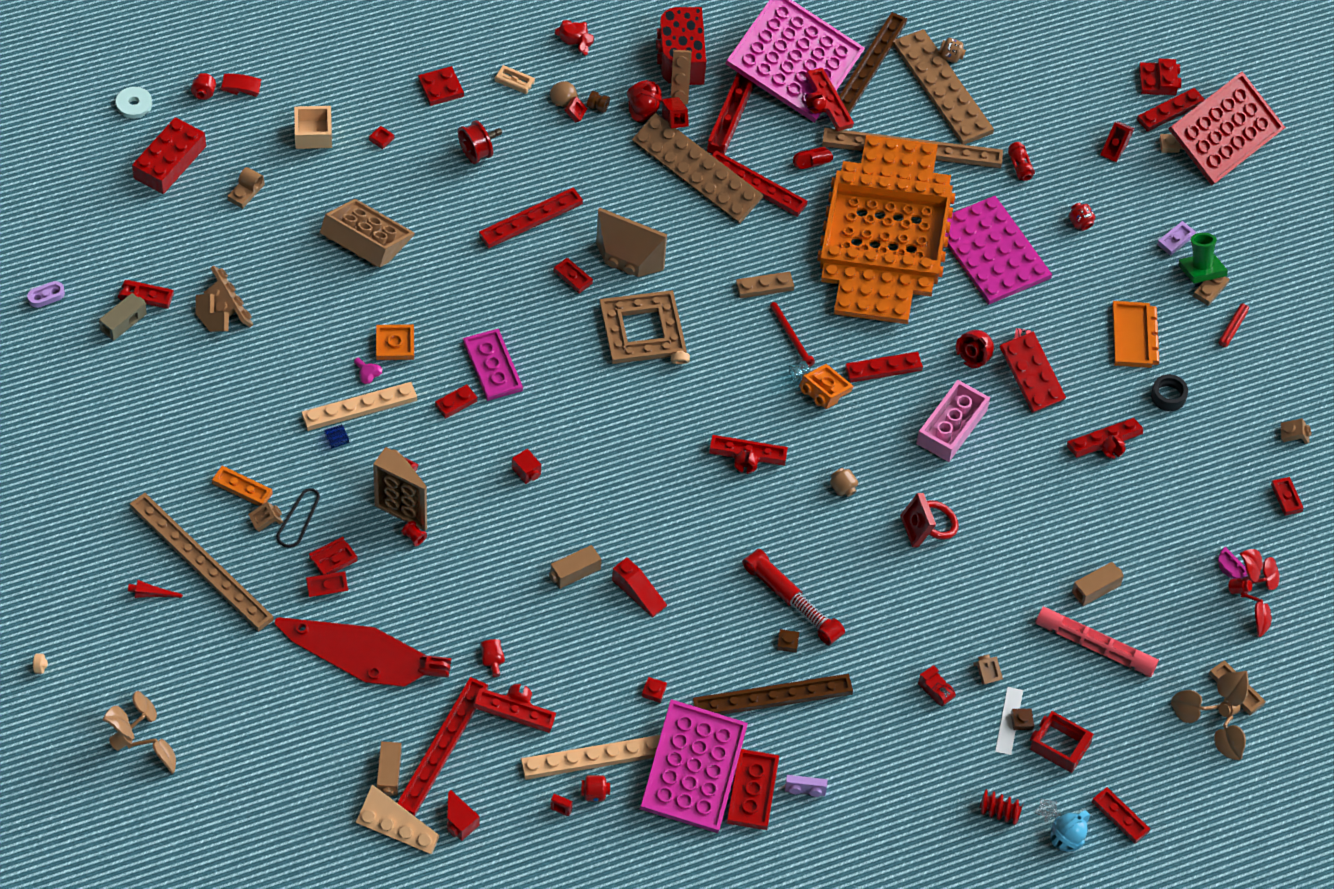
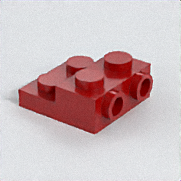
(1160, 77)

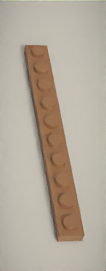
(946, 151)
(201, 562)

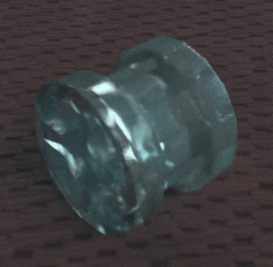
(798, 371)

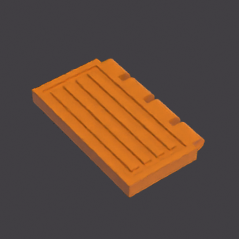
(1135, 334)

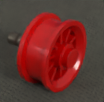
(476, 141)

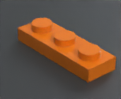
(242, 486)

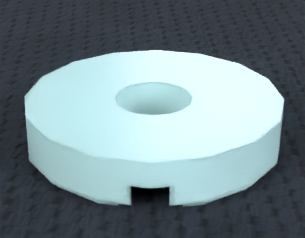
(134, 94)

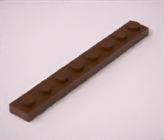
(872, 60)
(776, 695)

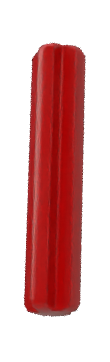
(1233, 325)

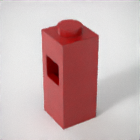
(675, 112)

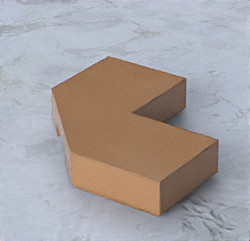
(205, 311)

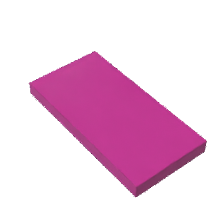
(492, 364)

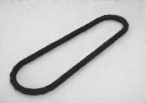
(291, 512)

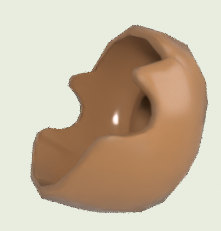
(562, 93)

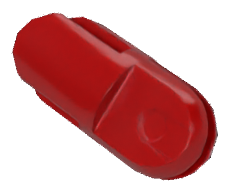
(812, 158)

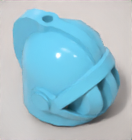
(1070, 831)

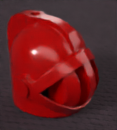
(644, 102)

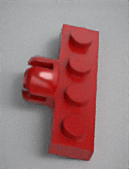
(827, 100)
(1108, 439)
(748, 453)
(515, 707)

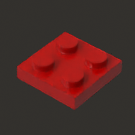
(441, 86)

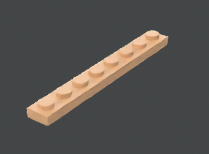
(589, 757)

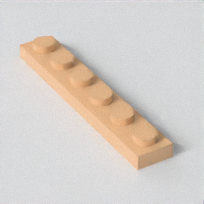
(359, 406)

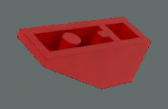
(638, 587)

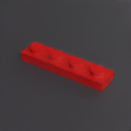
(1170, 109)
(883, 367)

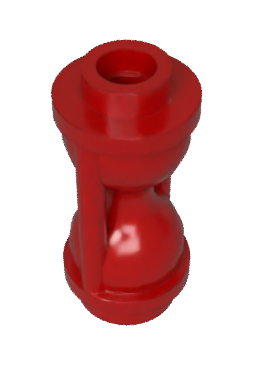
(1018, 154)

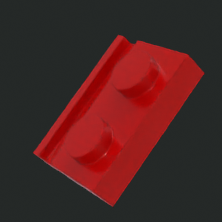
(333, 557)

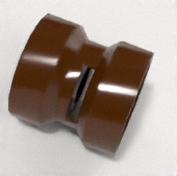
(598, 101)

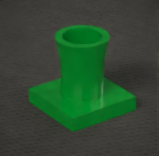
(1203, 263)

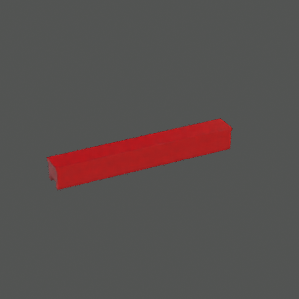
(730, 114)

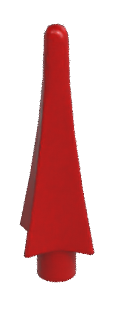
(146, 590)

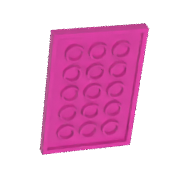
(994, 251)
(694, 766)

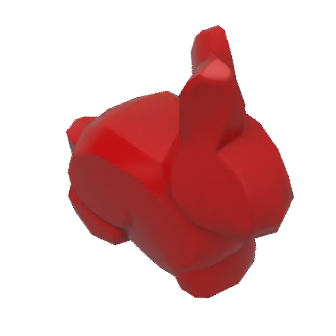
(575, 33)

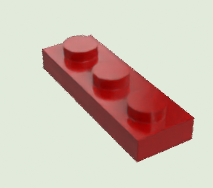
(1121, 815)

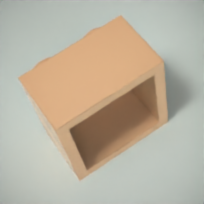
(313, 127)

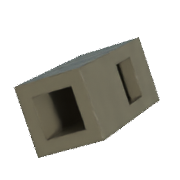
(123, 316)

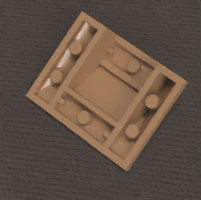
(630, 244)

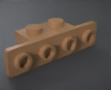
(225, 298)

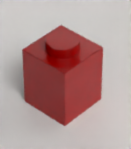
(526, 466)

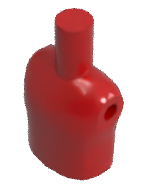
(492, 655)

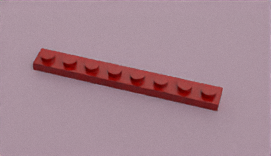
(441, 747)

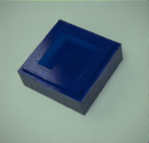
(336, 436)

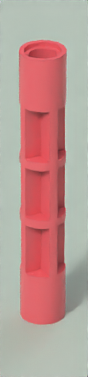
(1097, 641)

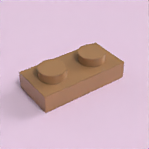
(1210, 290)

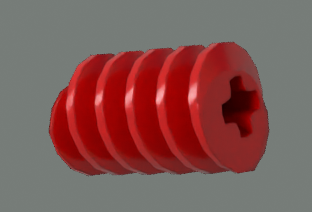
(1001, 807)

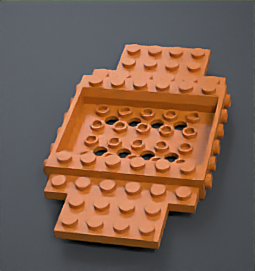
(893, 180)

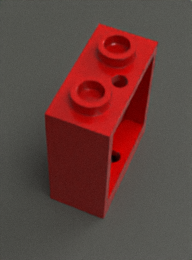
(1067, 727)

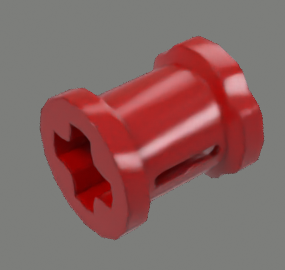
(414, 533)

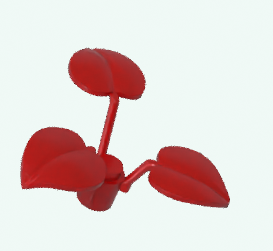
(1253, 565)

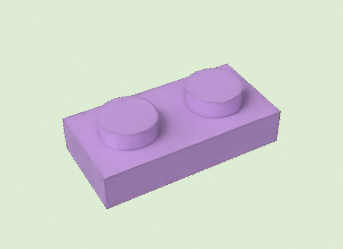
(1176, 238)
(806, 785)

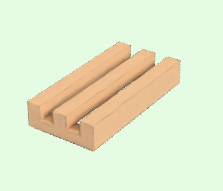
(514, 82)

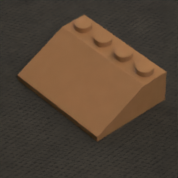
(365, 232)
(399, 488)

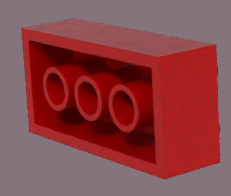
(169, 155)

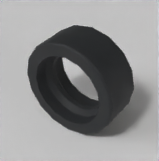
(1171, 381)

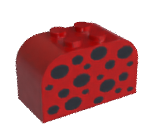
(682, 30)

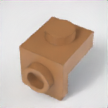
(1295, 430)

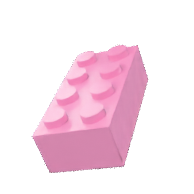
(953, 420)

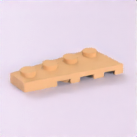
(392, 820)

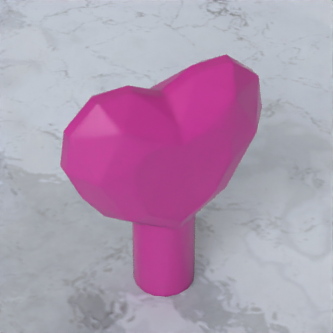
(367, 371)

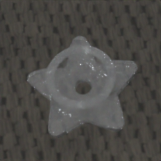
(1047, 804)

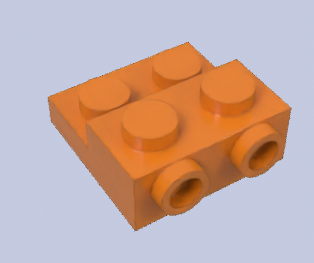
(825, 386)

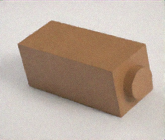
(575, 566)
(1097, 583)
(389, 768)

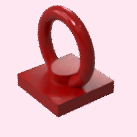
(920, 521)

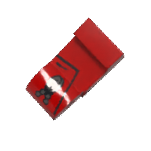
(936, 686)

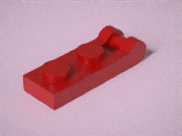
(150, 294)

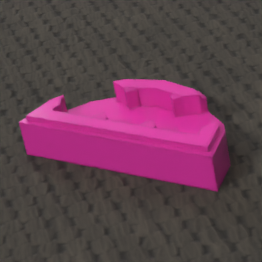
(1231, 565)

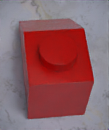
(1117, 141)
(460, 817)

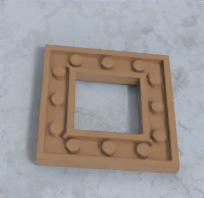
(624, 351)

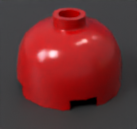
(975, 348)

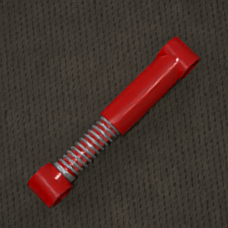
(759, 564)

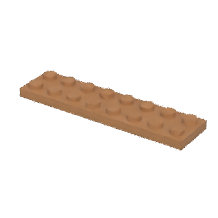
(943, 87)
(697, 168)

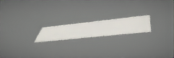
(1006, 732)

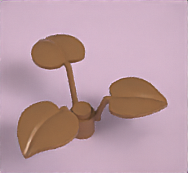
(1232, 686)
(125, 736)

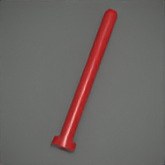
(791, 334)

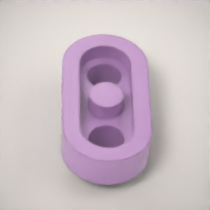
(45, 294)

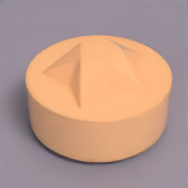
(680, 357)
(39, 663)

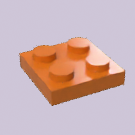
(395, 342)

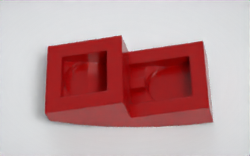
(240, 83)

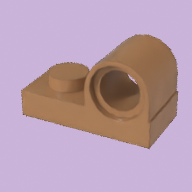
(249, 185)

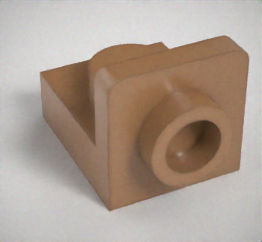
(265, 515)
(988, 669)

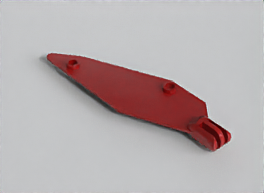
(364, 651)

